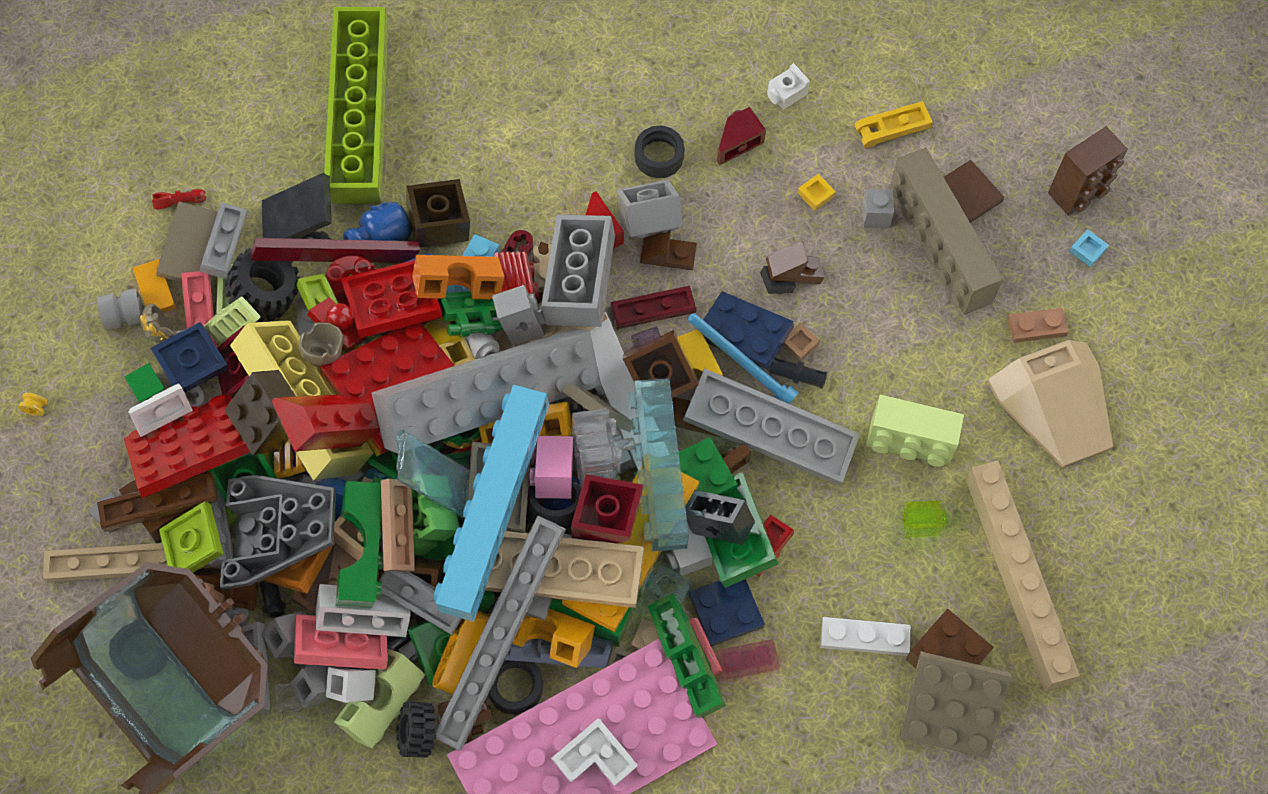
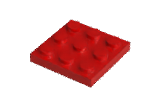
(387, 300)

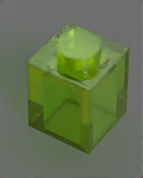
(923, 519)

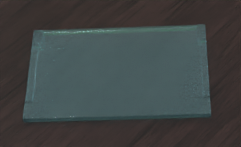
(432, 473)

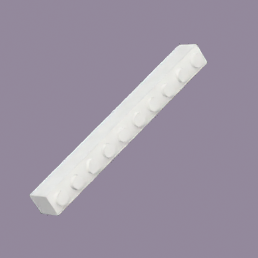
(615, 390)

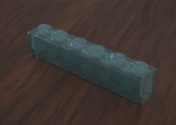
(660, 465)

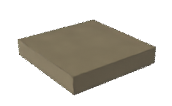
(593, 402)

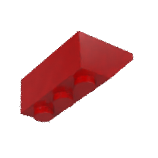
(326, 421)

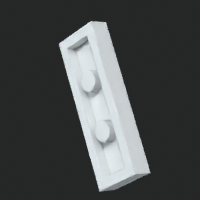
(865, 636)

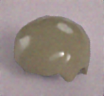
(321, 344)

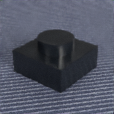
(776, 287)

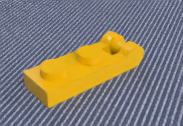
(893, 124)

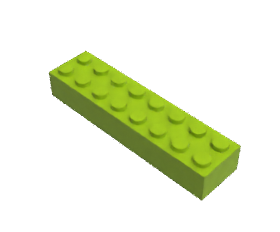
(356, 104)

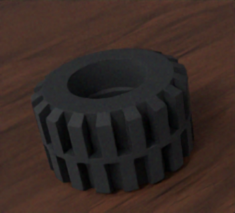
(266, 303)

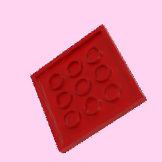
(385, 363)
(184, 447)

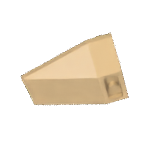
(1057, 400)

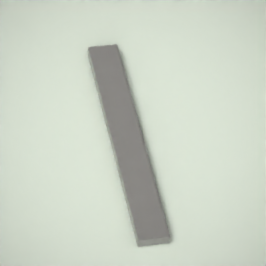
(499, 633)

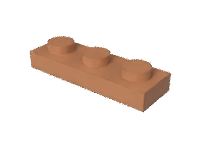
(397, 526)

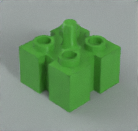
(430, 523)

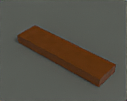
(133, 509)

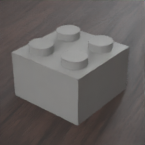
(650, 208)

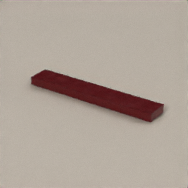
(328, 250)

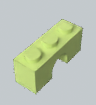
(368, 722)

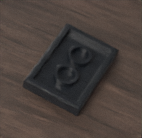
(298, 209)

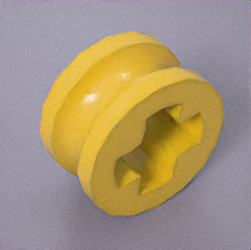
(32, 404)

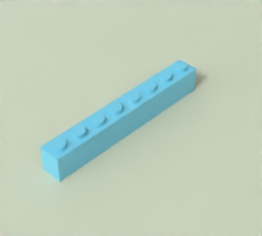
(492, 503)

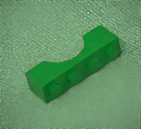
(358, 583)

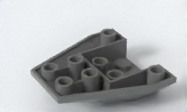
(275, 526)

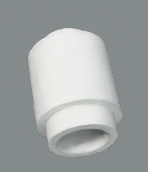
(482, 345)

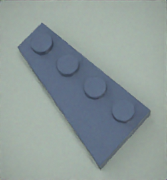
(539, 651)

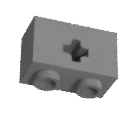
(519, 315)

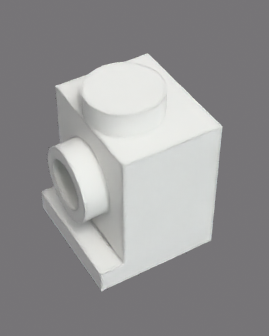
(788, 87)

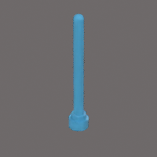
(781, 392)

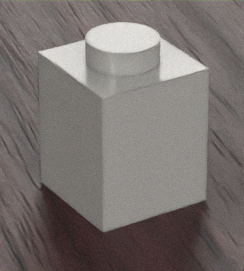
(877, 208)

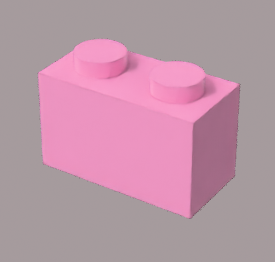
(553, 467)

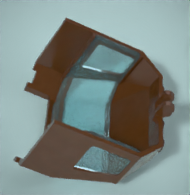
(161, 667)

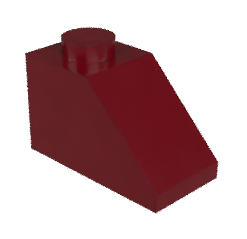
(741, 134)

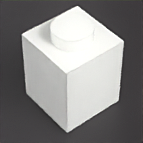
(350, 684)

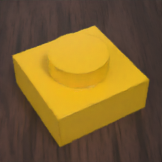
(816, 192)

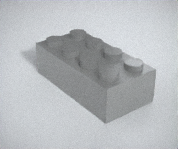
(578, 270)

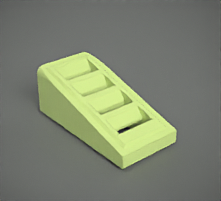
(230, 320)

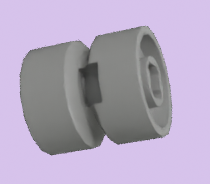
(121, 309)

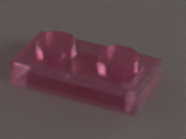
(747, 659)

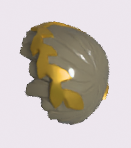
(156, 325)

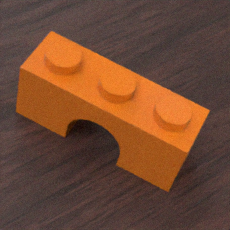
(477, 273)

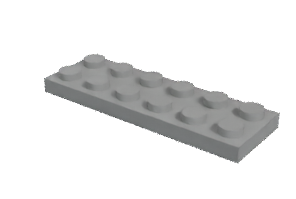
(772, 427)

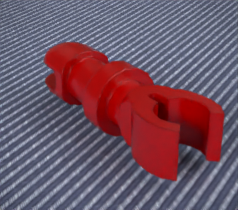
(163, 200)

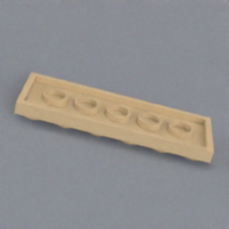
(578, 570)

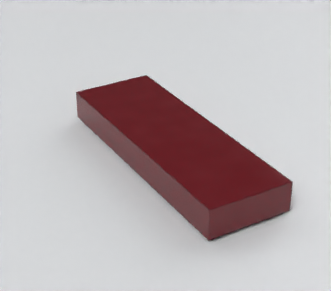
(653, 307)

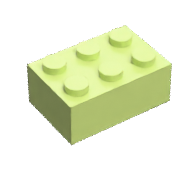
(914, 431)

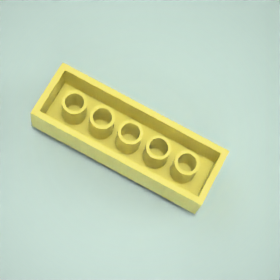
(275, 347)

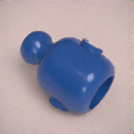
(382, 223)

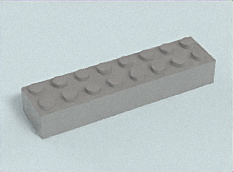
(474, 391)

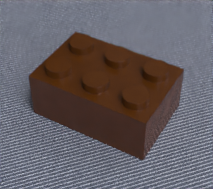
(1087, 171)

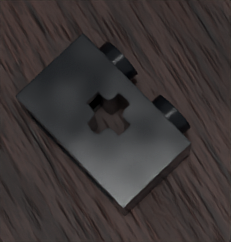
(719, 517)

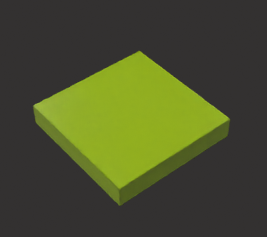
(192, 539)

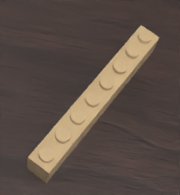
(1022, 577)

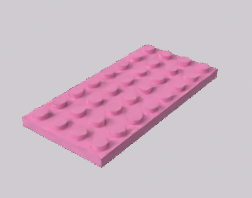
(633, 698)

